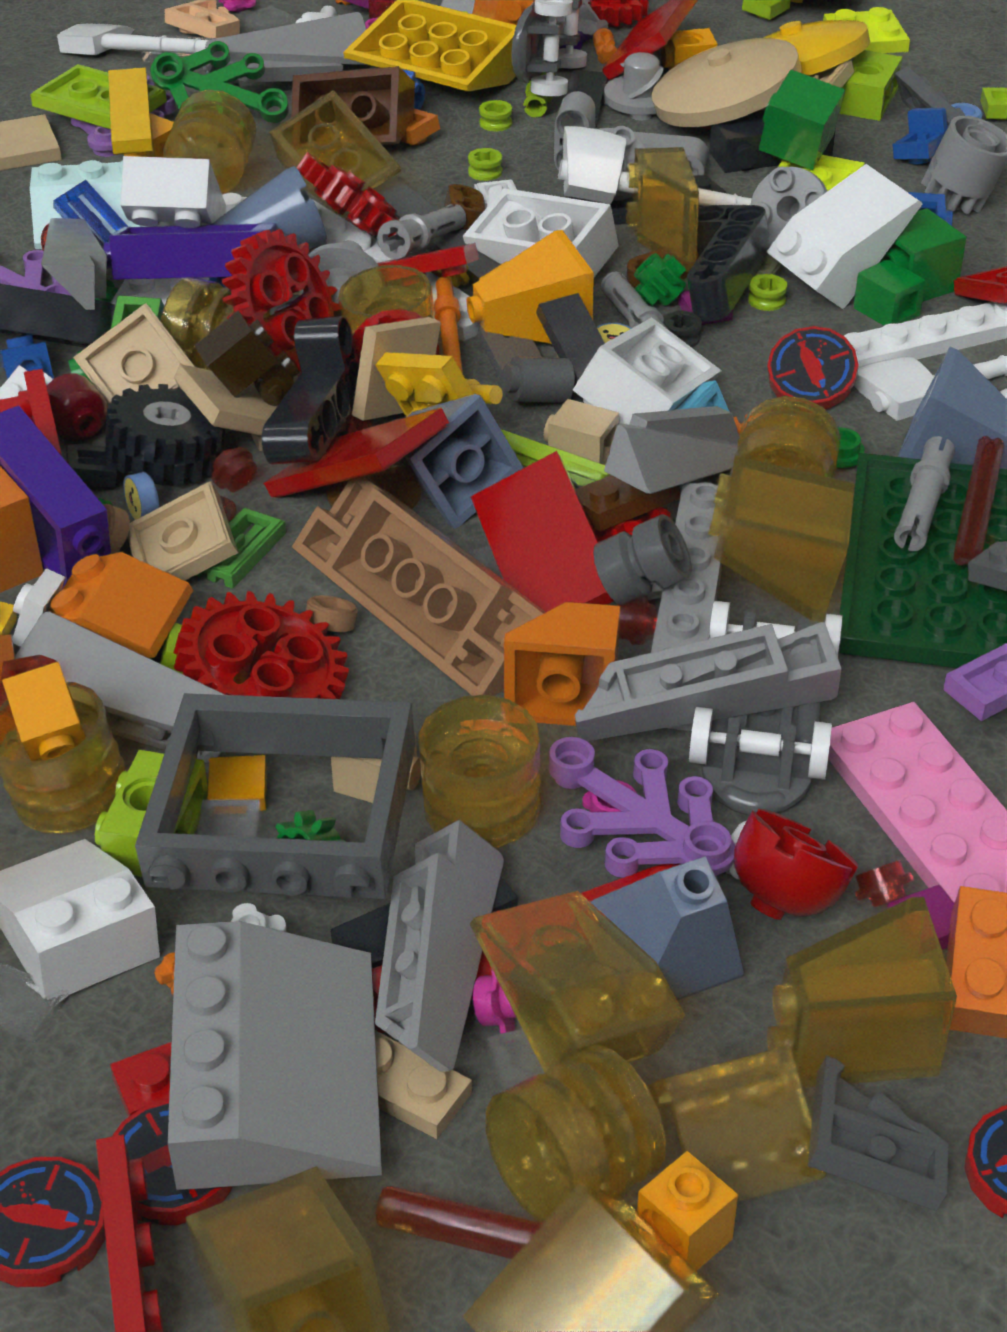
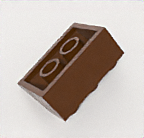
(376, 96)

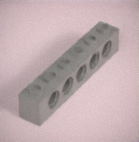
(688, 604)

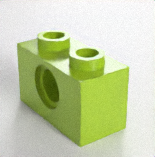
(871, 85)
(119, 827)

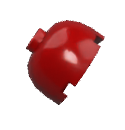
(788, 867)

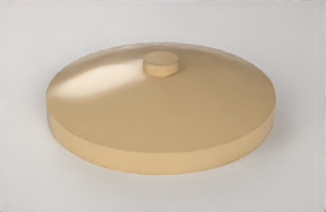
(724, 82)

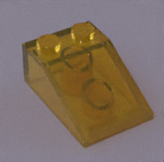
(335, 137)
(664, 202)
(577, 980)

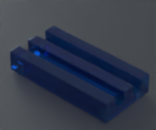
(84, 188)

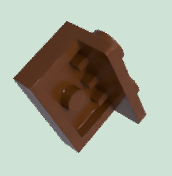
(615, 501)

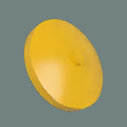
(824, 42)

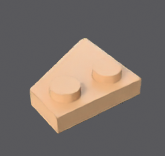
(203, 19)

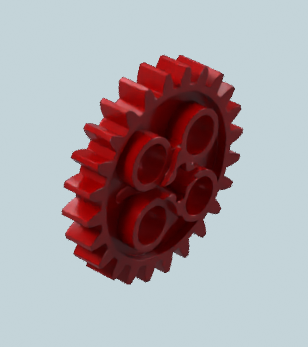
(344, 193)
(266, 275)
(238, 636)

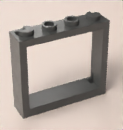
(277, 864)

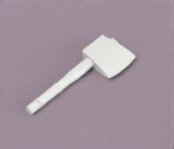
(97, 38)
(594, 166)
(901, 383)

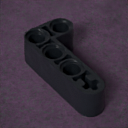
(730, 251)
(52, 316)
(319, 398)

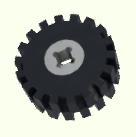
(161, 435)

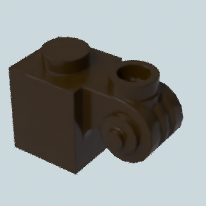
(241, 356)

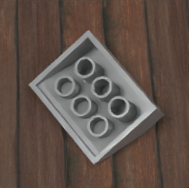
(270, 1058)

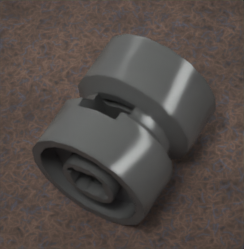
(634, 562)

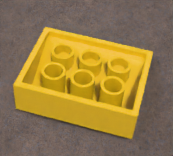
(438, 45)

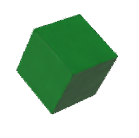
(801, 119)
(931, 251)

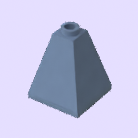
(958, 408)
(461, 458)
(681, 924)

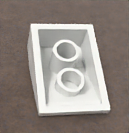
(170, 191)
(523, 218)
(844, 233)
(643, 372)
(76, 917)

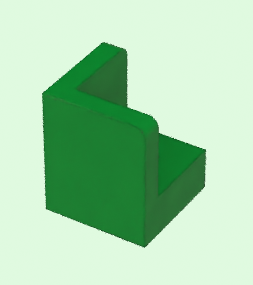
(889, 293)

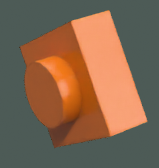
(421, 127)

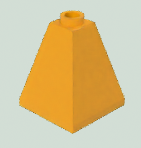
(510, 295)

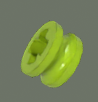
(495, 115)
(485, 164)
(767, 292)

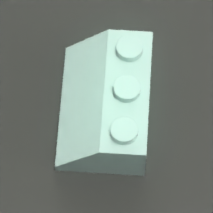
(53, 180)

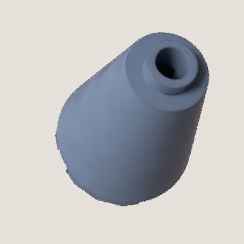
(284, 204)

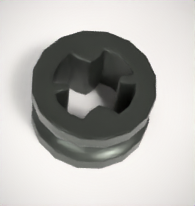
(685, 326)

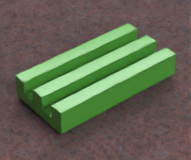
(250, 548)

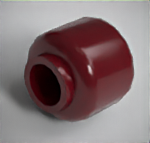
(76, 407)

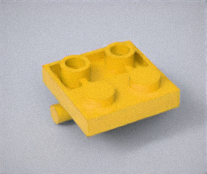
(429, 380)

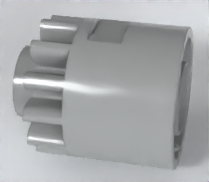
(967, 163)

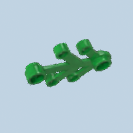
(218, 79)

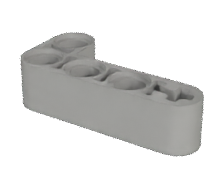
(584, 106)

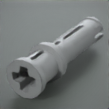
(416, 231)

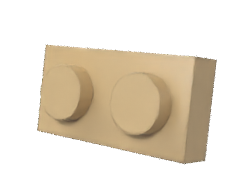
(415, 1089)

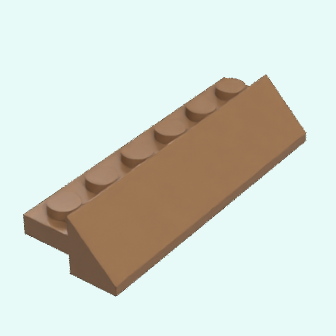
(417, 583)

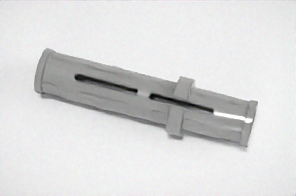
(628, 300)
(928, 481)

